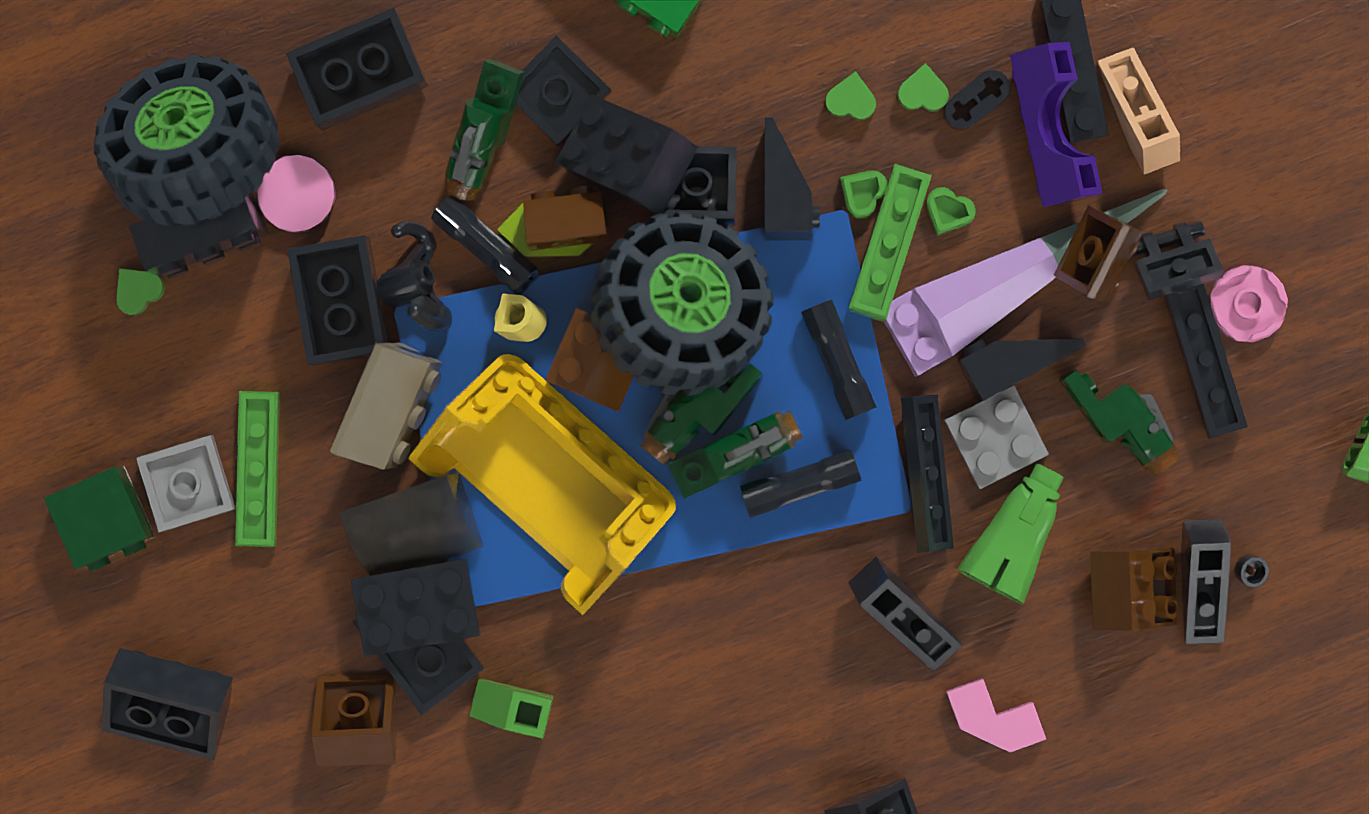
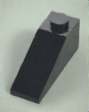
(787, 195)
(1005, 363)
(1205, 580)
(903, 613)

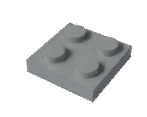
(996, 437)
(185, 483)

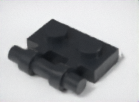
(1180, 267)

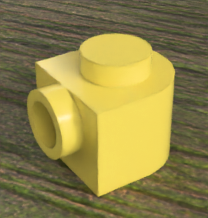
(519, 318)

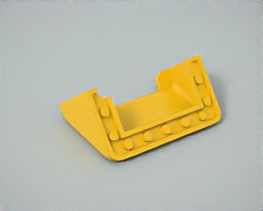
(549, 474)

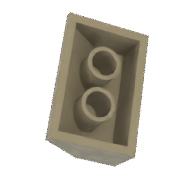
(387, 406)

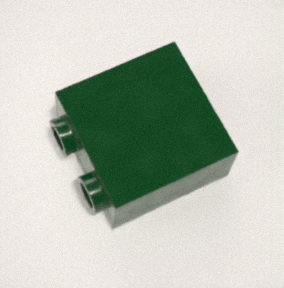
(100, 519)

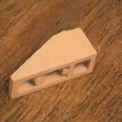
(1140, 111)

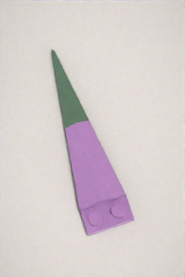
(957, 308)

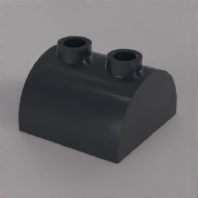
(708, 186)

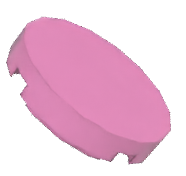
(297, 194)
(1248, 303)

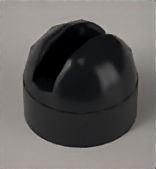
(1255, 562)

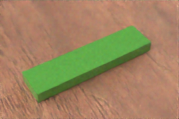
(889, 243)
(257, 469)

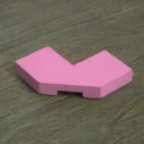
(1006, 730)

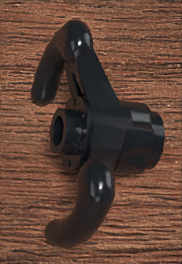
(414, 280)

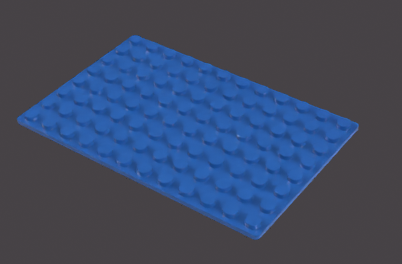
(715, 518)

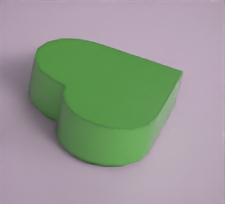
(923, 90)
(851, 98)
(862, 191)
(948, 211)
(137, 290)

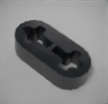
(982, 107)

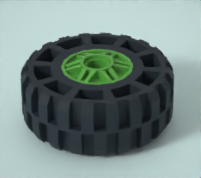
(186, 140)
(681, 303)

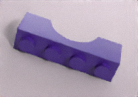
(1041, 82)

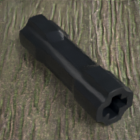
(483, 243)
(838, 359)
(800, 483)

